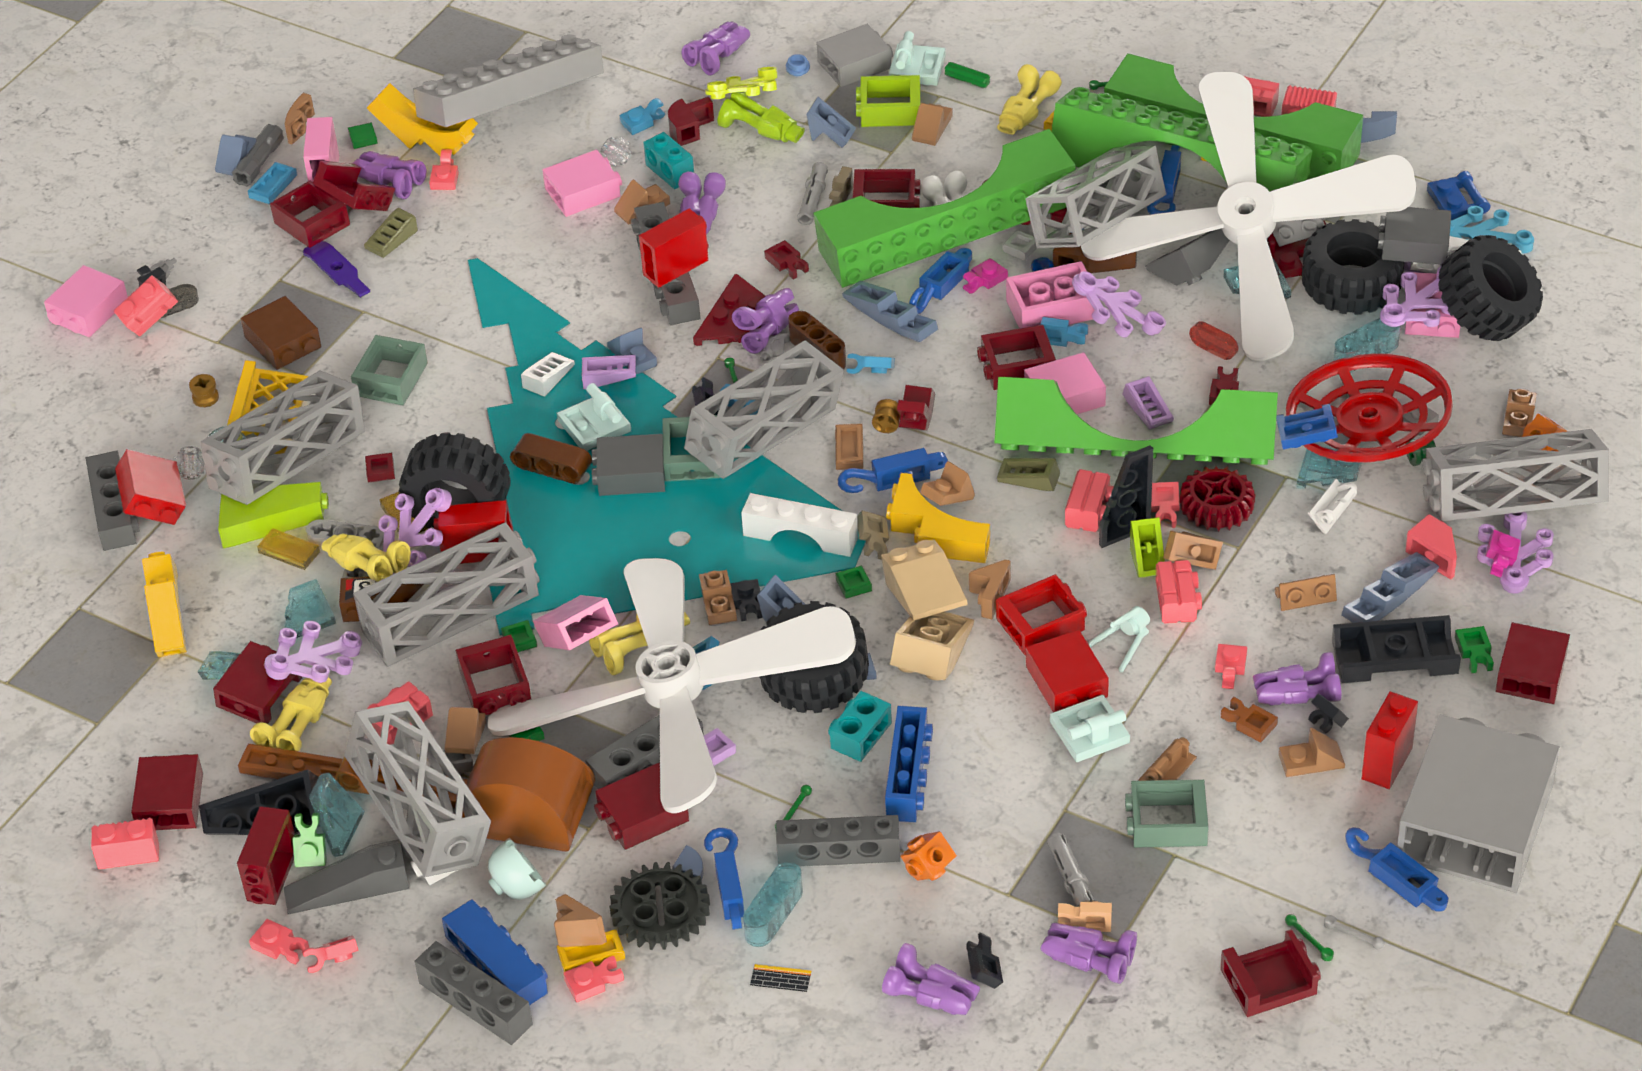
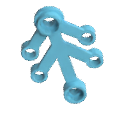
(1522, 239)

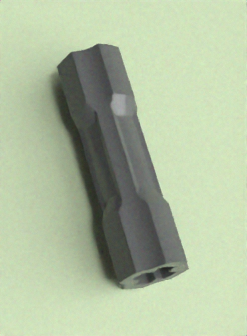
(250, 165)

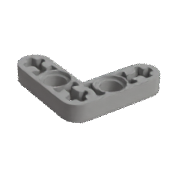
(321, 530)

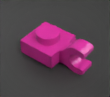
(985, 274)
(1502, 550)

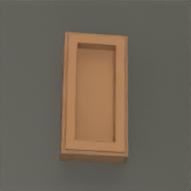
(849, 446)

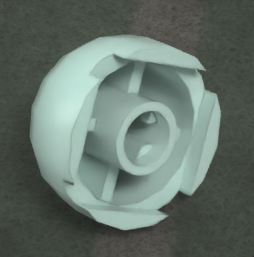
(513, 872)

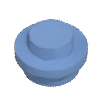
(797, 65)

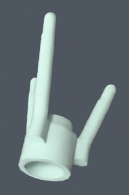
(1131, 623)

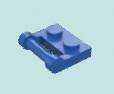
(1448, 196)
(1306, 427)

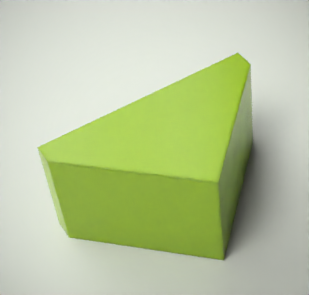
(1146, 545)

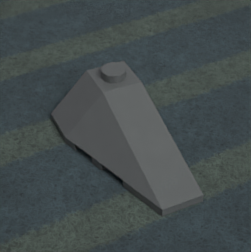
(1190, 259)
(361, 875)

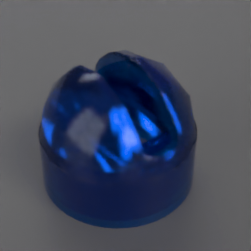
(1041, 264)

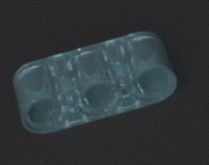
(1369, 339)
(773, 904)

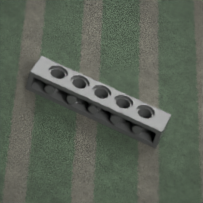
(678, 296)

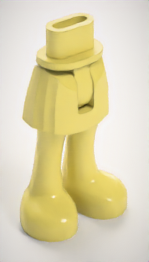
(1020, 110)
(359, 552)
(614, 649)
(305, 705)

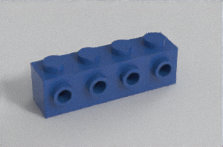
(907, 762)

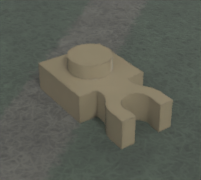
(841, 186)
(875, 531)

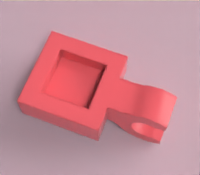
(446, 174)
(1230, 661)
(338, 950)

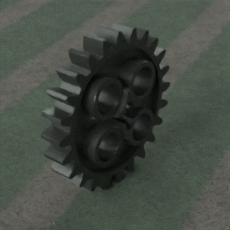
(683, 901)

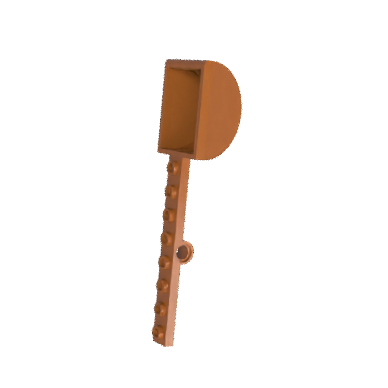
(522, 785)

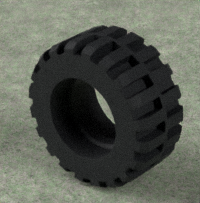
(1344, 287)
(1490, 288)
(454, 460)
(823, 685)

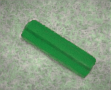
(967, 75)

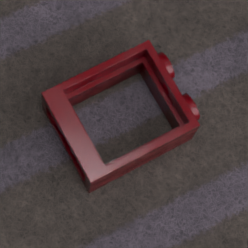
(888, 182)
(316, 228)
(1013, 341)
(500, 653)
(267, 856)

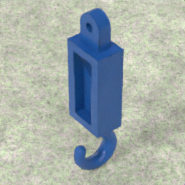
(1170, 172)
(938, 281)
(888, 469)
(1396, 868)
(727, 876)

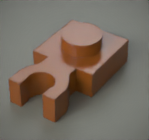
(1250, 721)

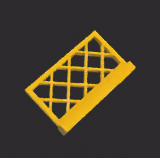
(248, 392)

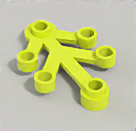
(751, 86)

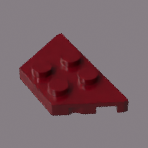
(719, 322)

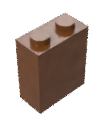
(281, 332)

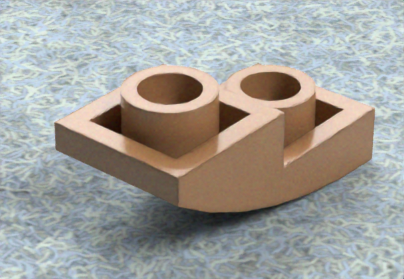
(297, 117)
(1518, 411)
(717, 597)

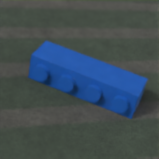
(493, 951)

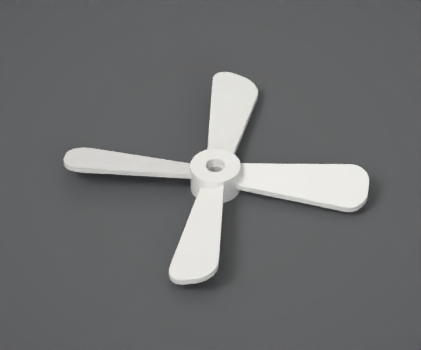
(1365, 188)
(675, 675)

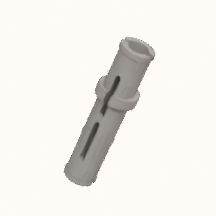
(814, 187)
(1075, 882)

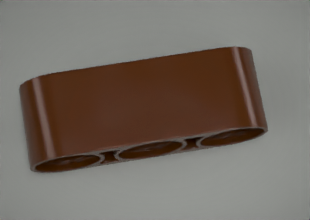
(806, 327)
(551, 458)

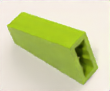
(280, 508)

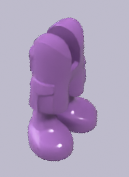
(715, 44)
(388, 168)
(706, 206)
(769, 314)
(1291, 683)
(1082, 945)
(938, 985)

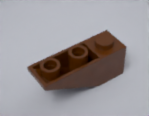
(1070, 255)

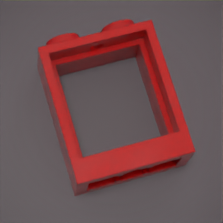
(1032, 596)

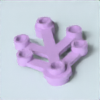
(1089, 286)
(1397, 314)
(436, 500)
(1516, 577)
(281, 665)

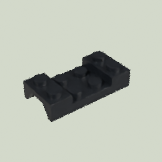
(1394, 646)

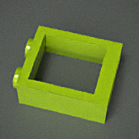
(888, 113)

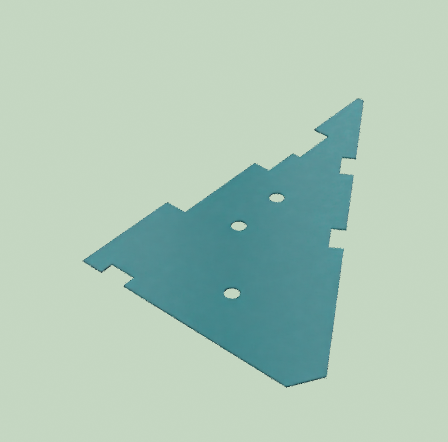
(590, 538)

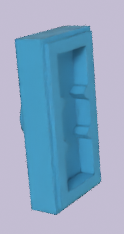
(272, 183)

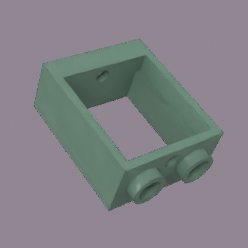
(384, 387)
(679, 466)
(1164, 794)

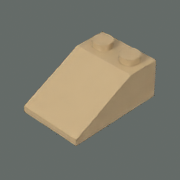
(922, 579)
(931, 644)

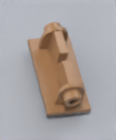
(1307, 592)
(1171, 763)

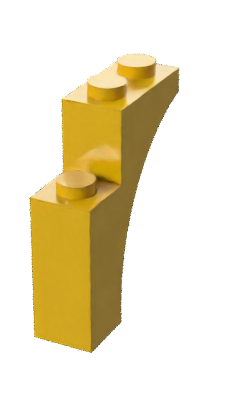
(401, 119)
(915, 515)
(163, 604)

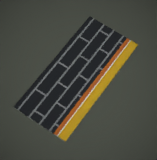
(780, 978)

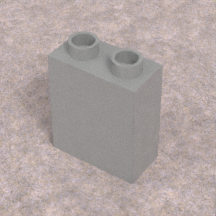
(1478, 802)

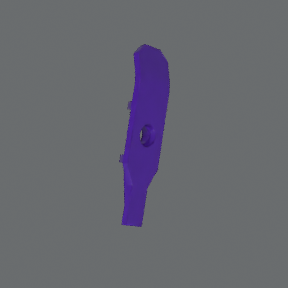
(329, 260)

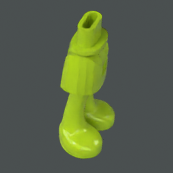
(770, 122)

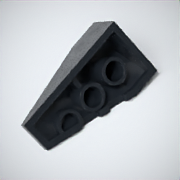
(1129, 498)
(237, 811)

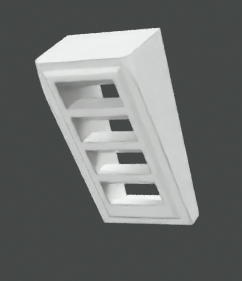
(540, 382)

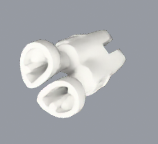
(953, 186)

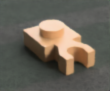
(1089, 915)

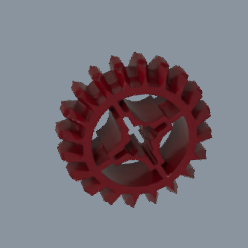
(1217, 498)

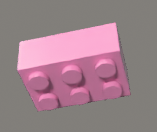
(1047, 295)

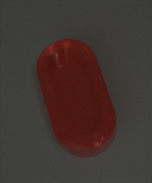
(1214, 340)

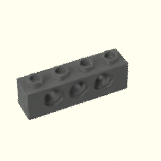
(113, 525)
(628, 754)
(838, 840)
(473, 992)

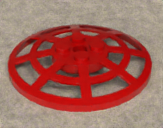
(1355, 413)

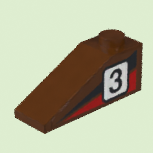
(351, 585)

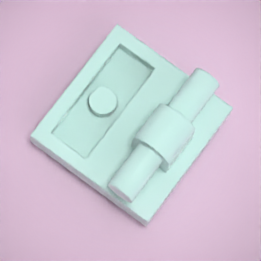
(917, 60)
(593, 419)
(1090, 728)

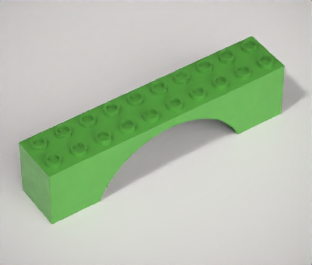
(1096, 123)
(1326, 130)
(872, 238)
(1039, 417)

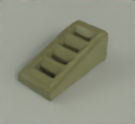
(398, 219)
(1039, 473)

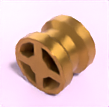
(203, 390)
(886, 416)

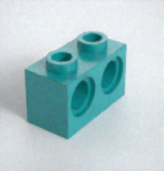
(667, 158)
(860, 726)

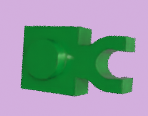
(1475, 644)

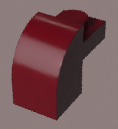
(686, 118)
(916, 407)

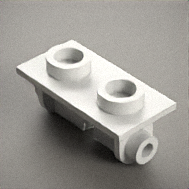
(1332, 504)

